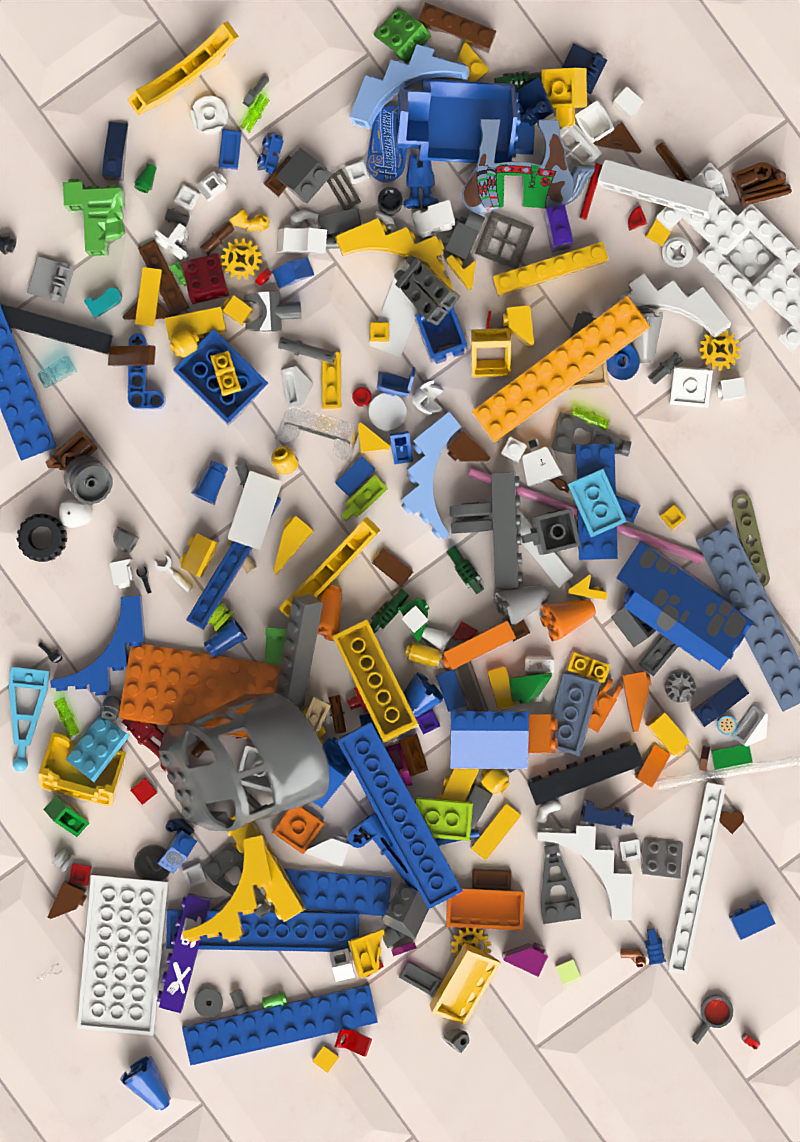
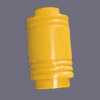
(423, 654)

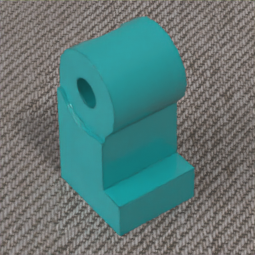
(104, 303)

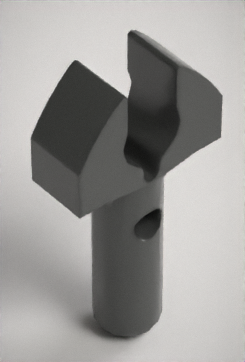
(252, 94)

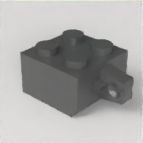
(553, 532)

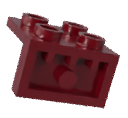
(205, 278)

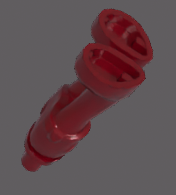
(143, 733)

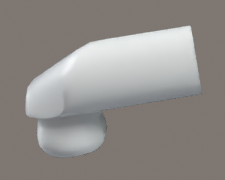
(547, 808)

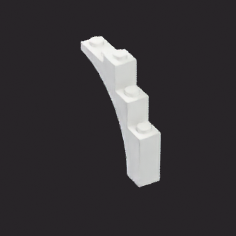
(697, 306)
(617, 883)

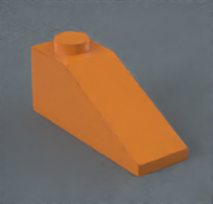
(636, 691)

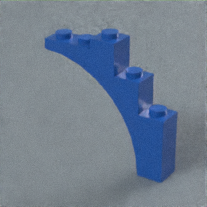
(97, 675)

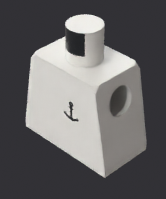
(541, 464)

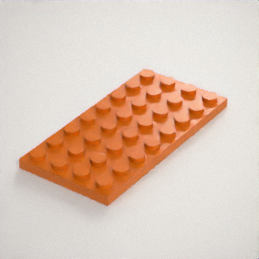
(183, 685)

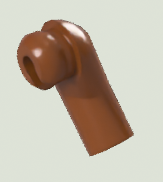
(636, 955)

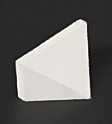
(296, 386)
(752, 728)

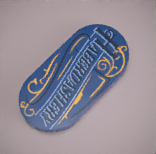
(384, 159)

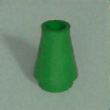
(146, 178)

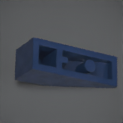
(115, 151)
(719, 702)

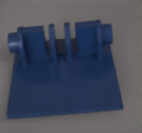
(582, 58)
(534, 102)

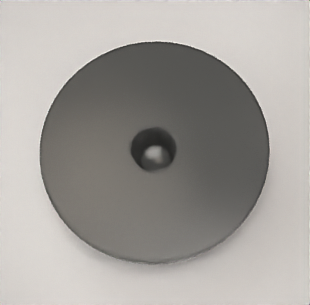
(208, 1003)

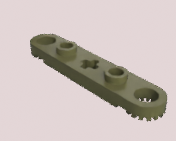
(747, 526)

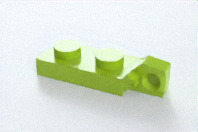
(364, 498)

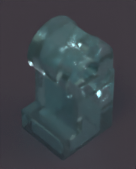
(56, 372)

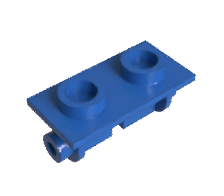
(266, 160)

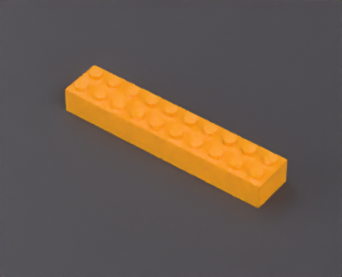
(561, 368)

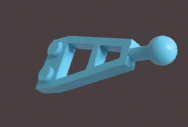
(26, 679)

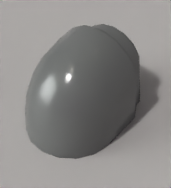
(124, 539)
(110, 708)
(392, 936)
(457, 1039)

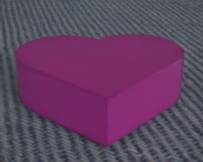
(403, 948)

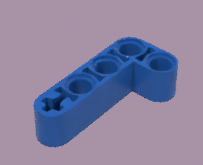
(141, 390)

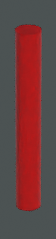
(590, 192)

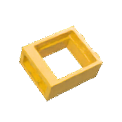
(490, 338)

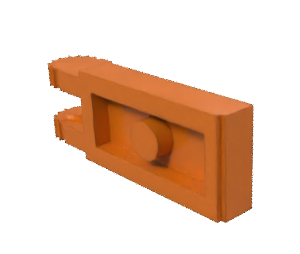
(603, 705)

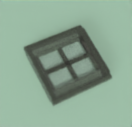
(504, 240)

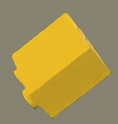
(668, 734)

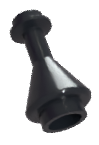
(7, 243)

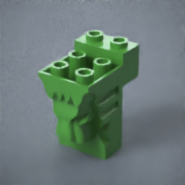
(101, 213)

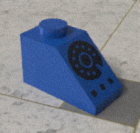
(177, 851)

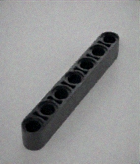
(58, 330)

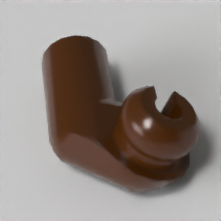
(200, 748)

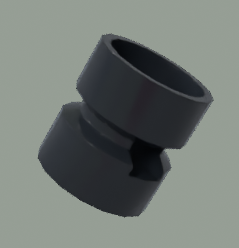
(390, 200)

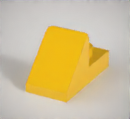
(465, 275)
(582, 589)

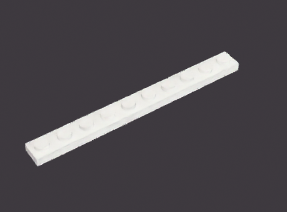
(696, 878)

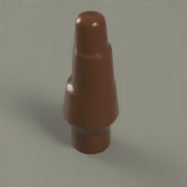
(560, 484)

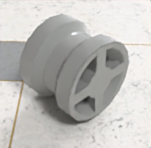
(63, 859)

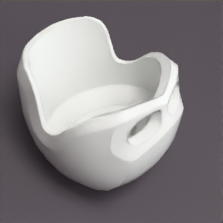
(79, 513)

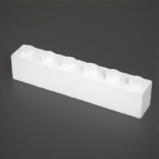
(657, 188)

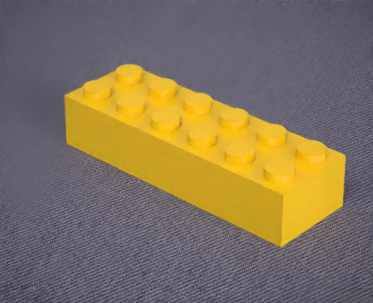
(375, 680)

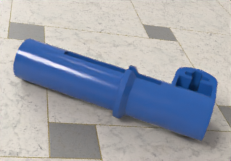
(377, 832)

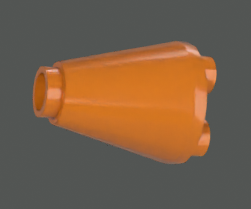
(331, 612)
(565, 617)

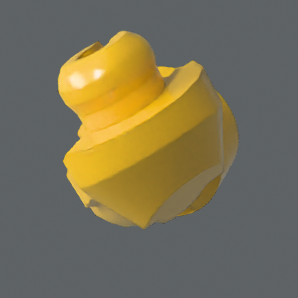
(257, 223)

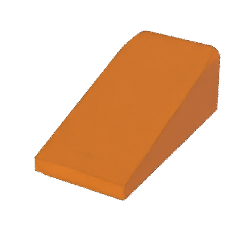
(653, 766)

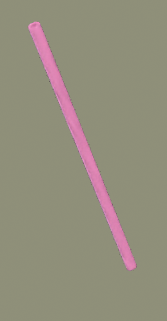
(622, 529)

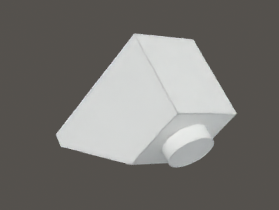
(330, 850)

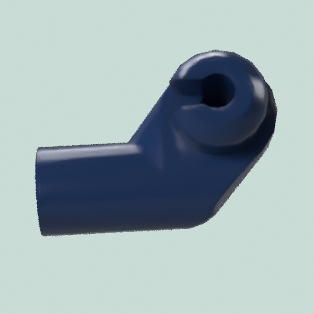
(179, 824)

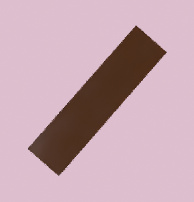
(168, 287)
(131, 355)

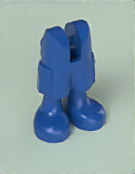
(417, 178)

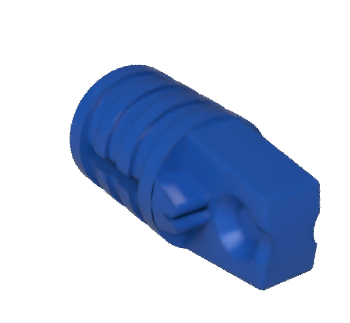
(654, 948)

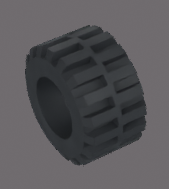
(25, 537)

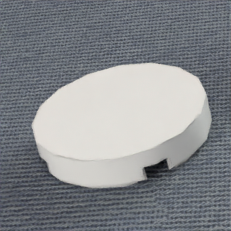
(209, 114)
(387, 412)

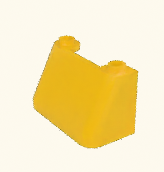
(63, 778)

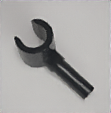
(145, 580)
(54, 657)

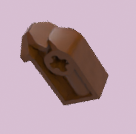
(749, 179)
(76, 446)

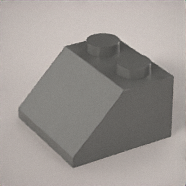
(303, 175)
(632, 627)
(405, 911)

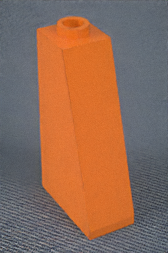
(477, 645)

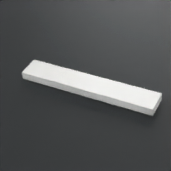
(549, 562)

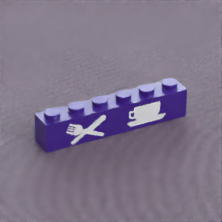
(184, 954)

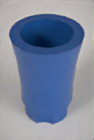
(210, 482)
(225, 638)

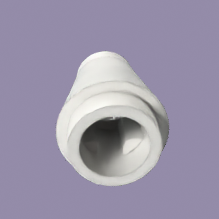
(437, 637)

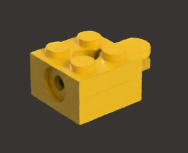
(556, 87)

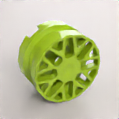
(220, 616)

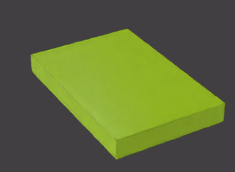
(447, 817)

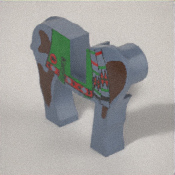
(542, 184)

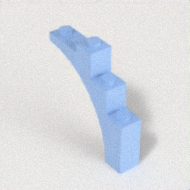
(399, 75)
(421, 498)

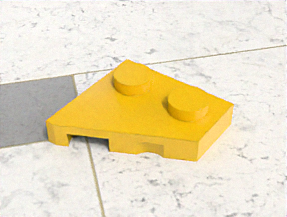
(475, 65)
(366, 952)

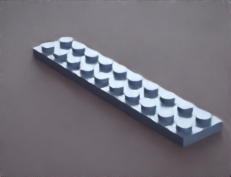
(766, 635)

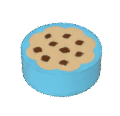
(726, 725)

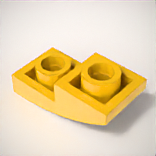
(225, 373)
(588, 667)
(500, 686)

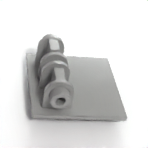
(50, 279)
(662, 858)

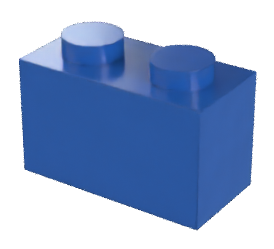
(752, 919)

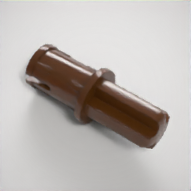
(217, 238)
(337, 714)

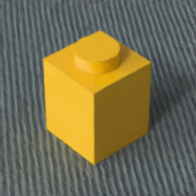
(237, 310)

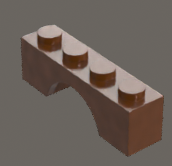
(460, 27)

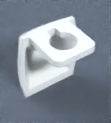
(594, 122)

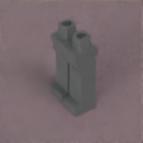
(426, 290)

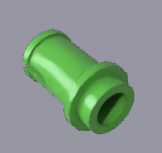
(178, 272)
(274, 1000)

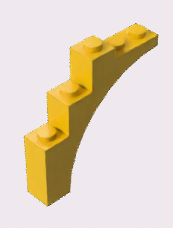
(185, 72)
(372, 237)
(335, 563)
(228, 921)

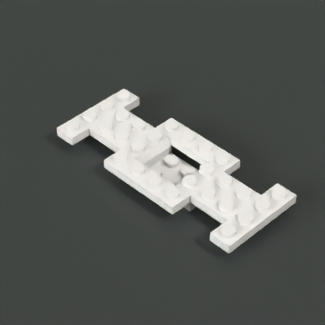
(742, 260)

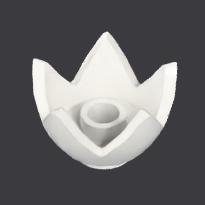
(424, 398)

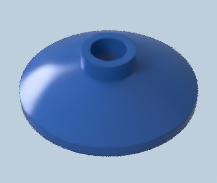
(620, 369)

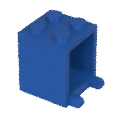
(440, 335)
(338, 769)

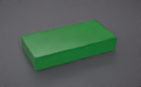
(731, 756)

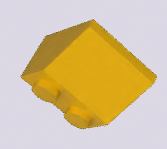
(520, 323)
(198, 555)

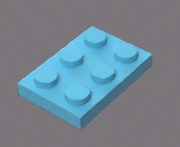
(596, 503)
(97, 748)

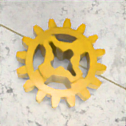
(248, 253)
(726, 355)
(475, 939)

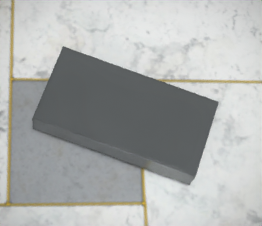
(420, 978)

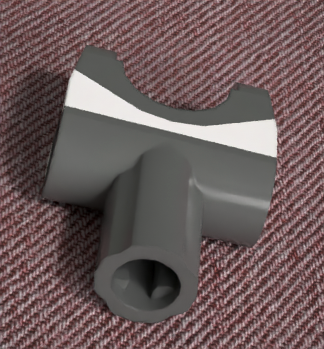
(273, 311)

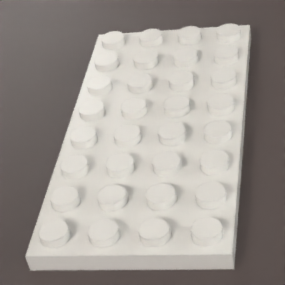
(122, 955)

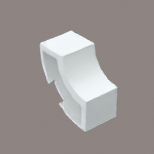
(434, 219)
(302, 240)

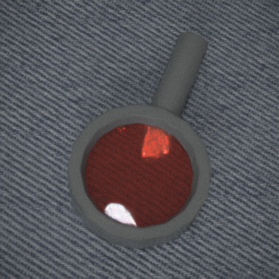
(716, 1013)

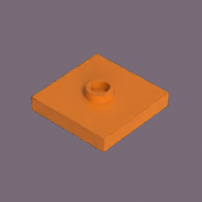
(298, 828)

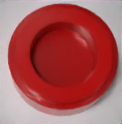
(263, 277)
(361, 397)

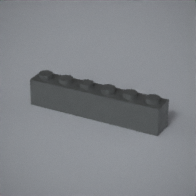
(506, 530)
(299, 648)

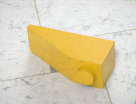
(292, 539)

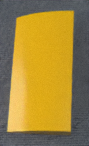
(464, 984)

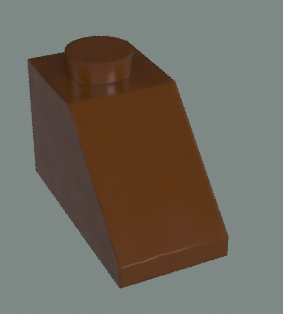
(466, 450)
(68, 899)

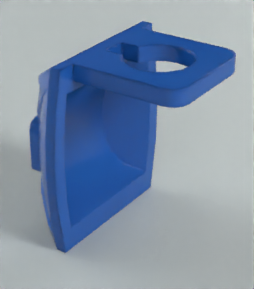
(395, 384)

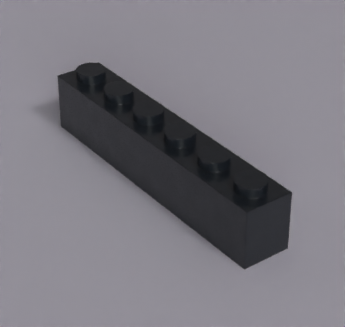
(586, 773)

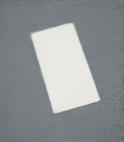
(401, 315)
(254, 510)

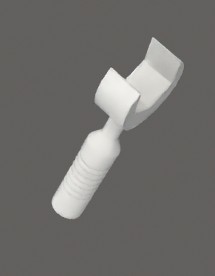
(175, 575)

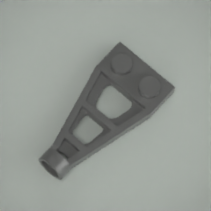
(565, 432)
(224, 862)
(562, 910)

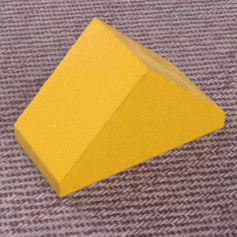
(370, 441)

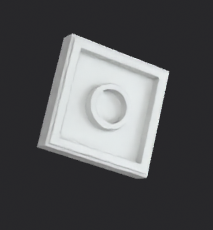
(691, 386)

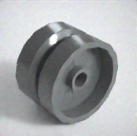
(88, 479)
(470, 517)

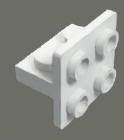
(177, 238)

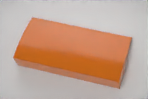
(486, 909)

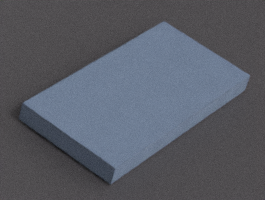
(573, 711)

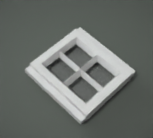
(577, 146)

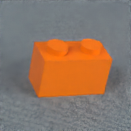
(542, 734)

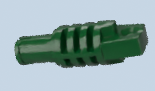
(518, 78)
(465, 570)
(388, 611)

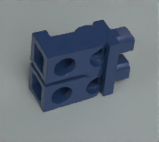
(606, 815)

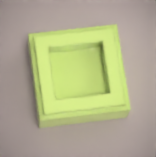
(568, 971)

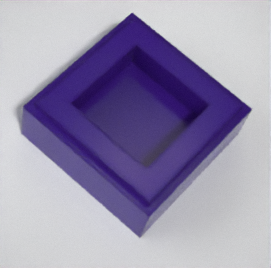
(427, 721)

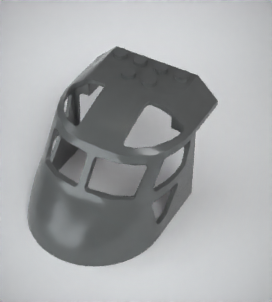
(288, 755)

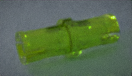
(254, 113)
(590, 417)
(66, 717)

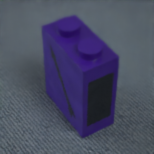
(558, 228)

